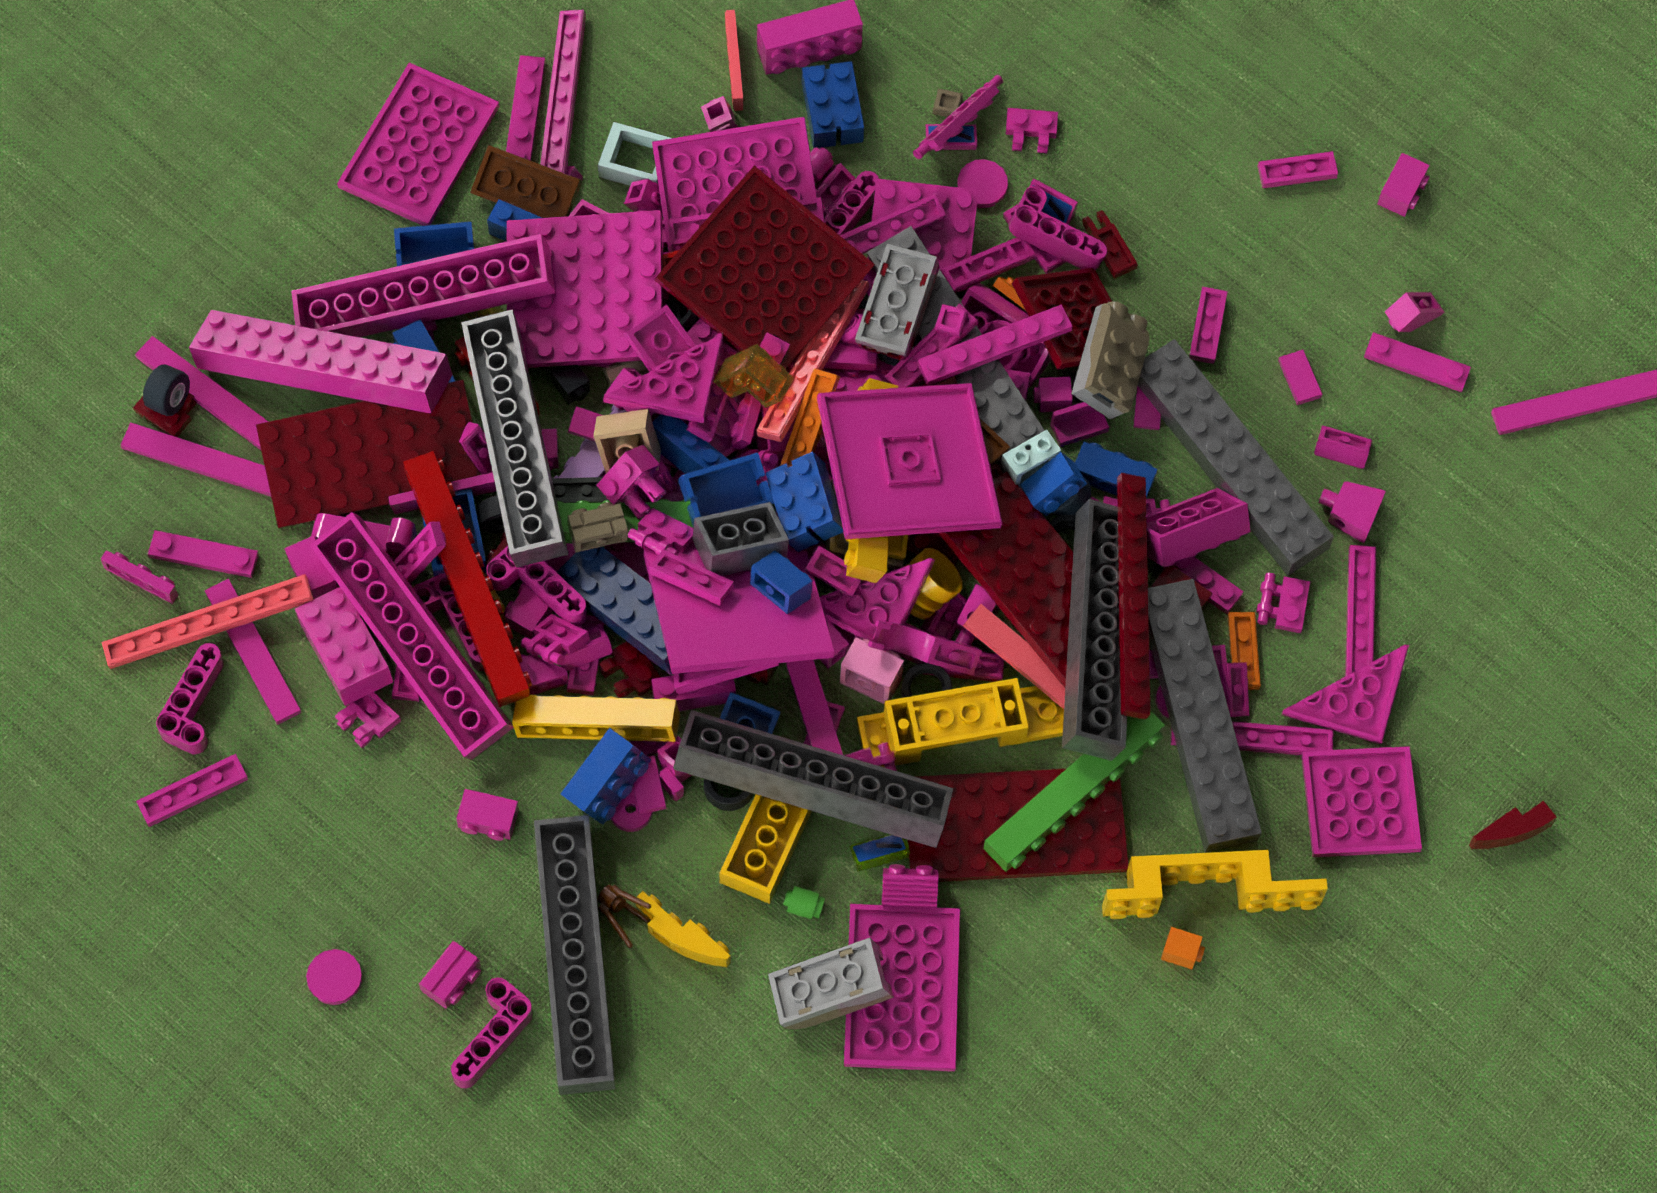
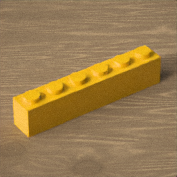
(591, 718)

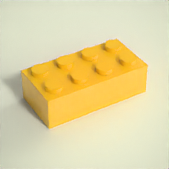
(763, 847)

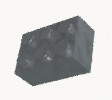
(739, 538)

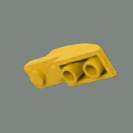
(690, 940)

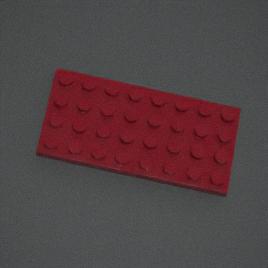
(356, 453)
(1024, 572)
(984, 801)

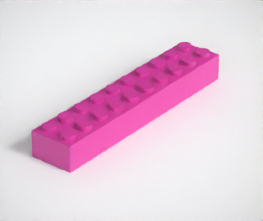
(428, 289)
(321, 361)
(412, 636)

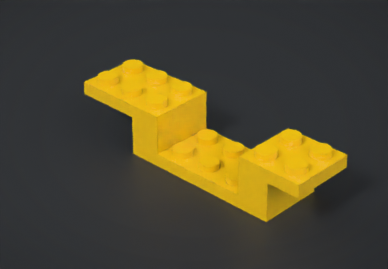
(961, 716)
(1249, 869)

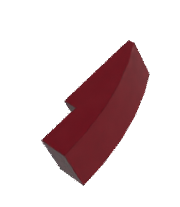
(1514, 827)

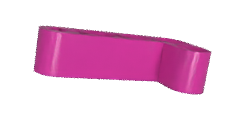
(854, 194)
(1083, 249)
(392, 538)
(540, 586)
(447, 601)
(195, 695)
(487, 1038)

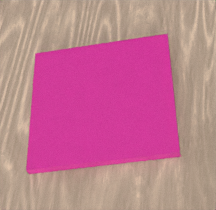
(908, 461)
(742, 629)

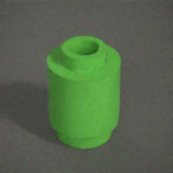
(804, 902)

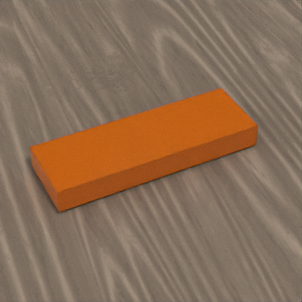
(1244, 644)

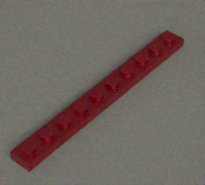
(1133, 596)

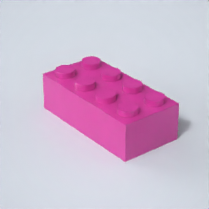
(809, 37)
(344, 646)

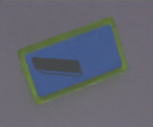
(879, 851)

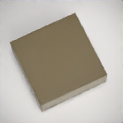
(946, 102)

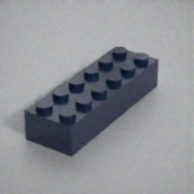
(618, 600)

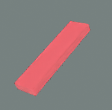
(734, 61)

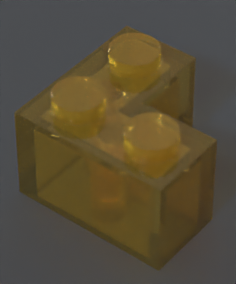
(754, 372)

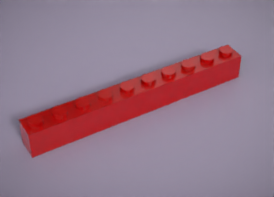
(467, 580)

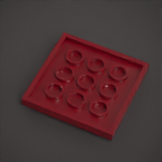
(1078, 293)

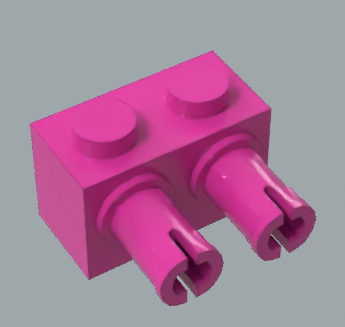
(627, 476)

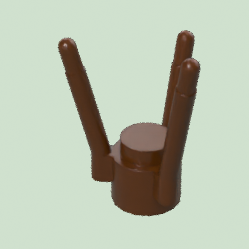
(613, 899)

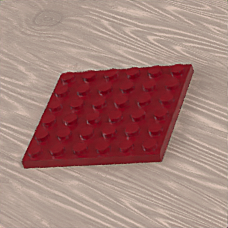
(764, 268)

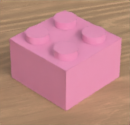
(871, 671)

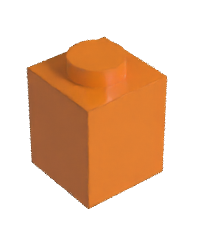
(1183, 948)

